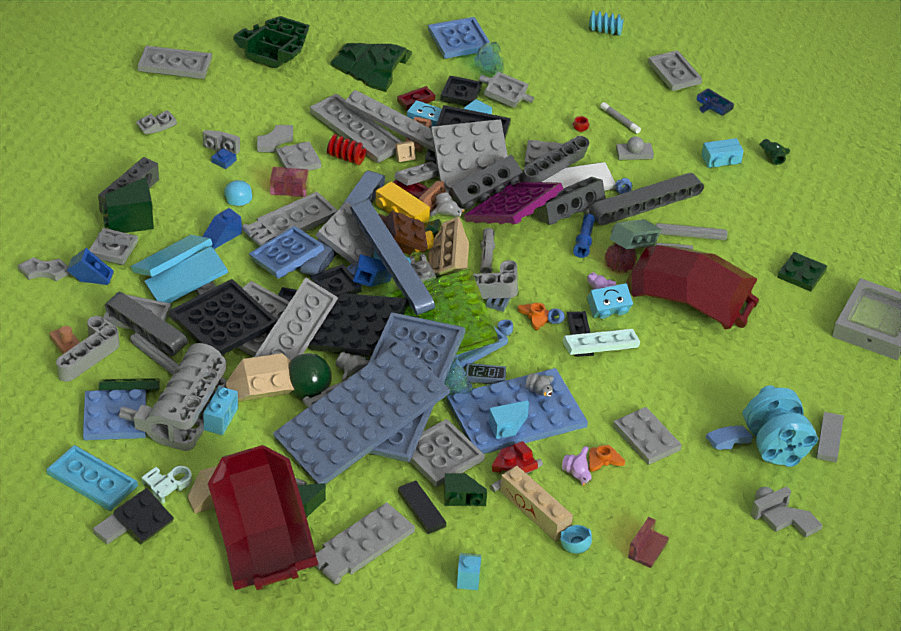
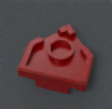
(513, 456)

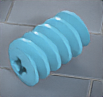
(606, 22)

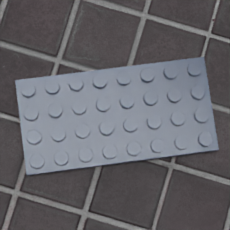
(436, 347)
(361, 413)

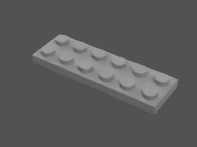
(355, 126)
(299, 321)

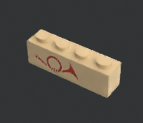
(535, 502)

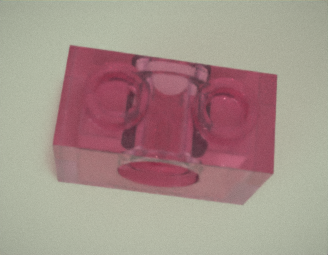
(289, 181)

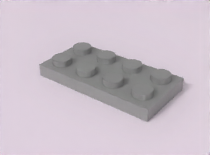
(175, 62)

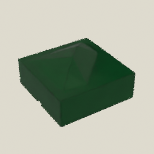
(434, 226)

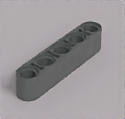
(555, 160)
(146, 323)

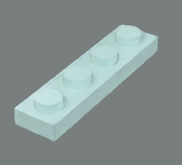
(601, 341)

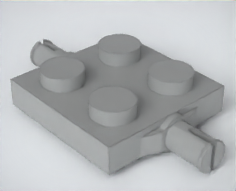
(506, 89)

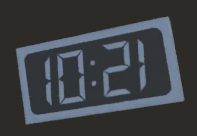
(485, 373)

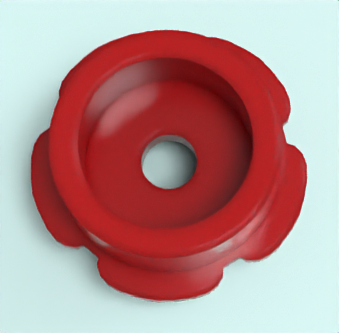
(581, 123)

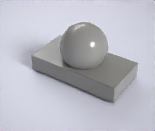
(634, 149)
(767, 500)

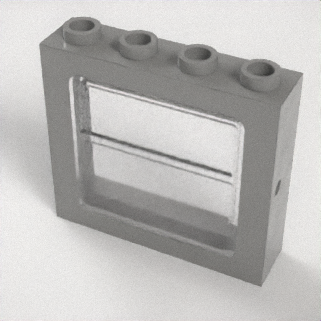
(872, 314)

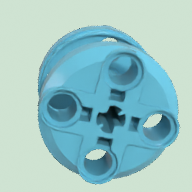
(780, 427)

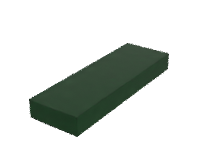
(129, 384)

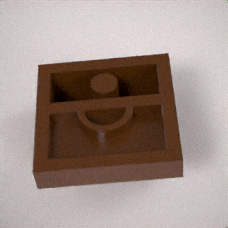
(406, 231)

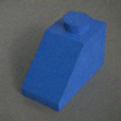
(224, 228)
(89, 268)

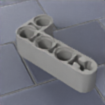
(499, 284)
(101, 342)

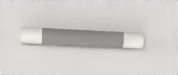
(620, 117)

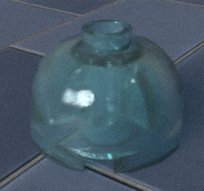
(489, 59)
(457, 379)

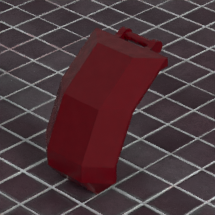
(696, 280)
(261, 517)

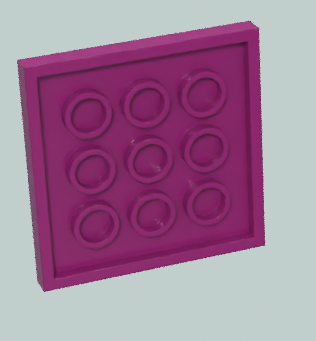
(514, 202)

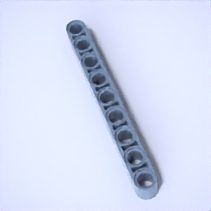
(364, 189)
(392, 257)

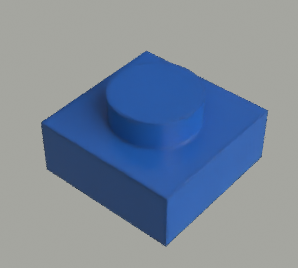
(224, 158)

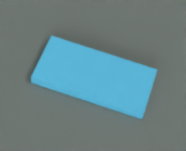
(171, 255)
(186, 276)
(92, 477)

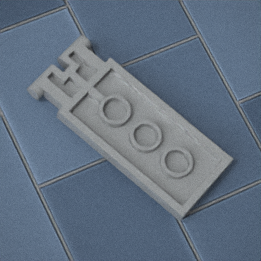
(303, 214)
(363, 542)

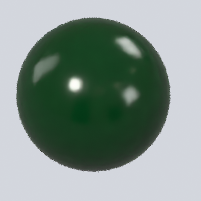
(309, 375)

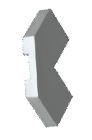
(801, 519)

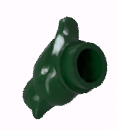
(774, 151)

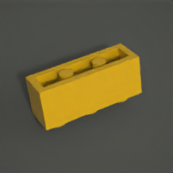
(396, 199)

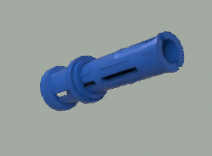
(584, 239)

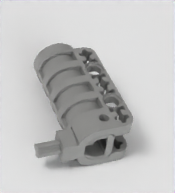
(182, 400)

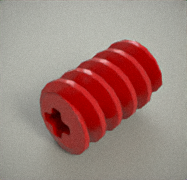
(345, 150)

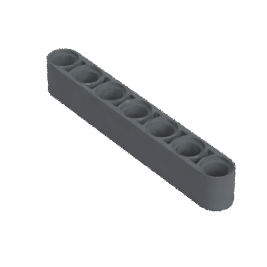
(646, 198)

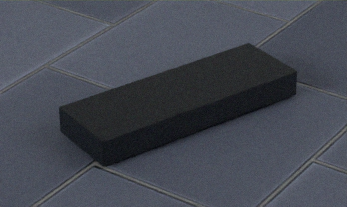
(578, 324)
(422, 507)

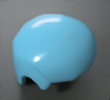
(238, 193)
(576, 539)

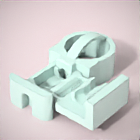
(164, 486)

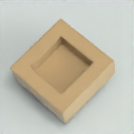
(405, 151)

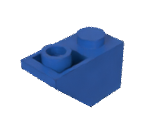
(370, 271)

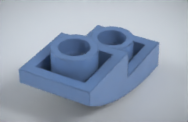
(726, 437)

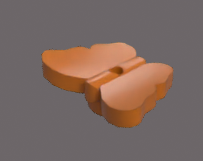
(536, 313)
(604, 456)

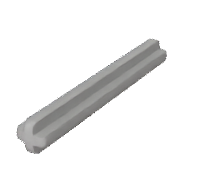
(691, 231)
(155, 353)

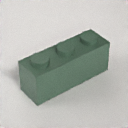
(635, 234)

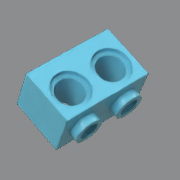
(220, 410)

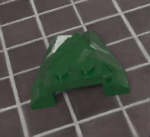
(274, 42)
(371, 62)

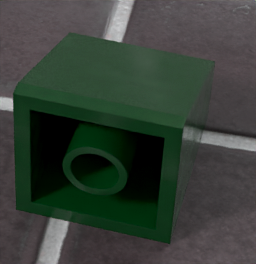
(129, 208)

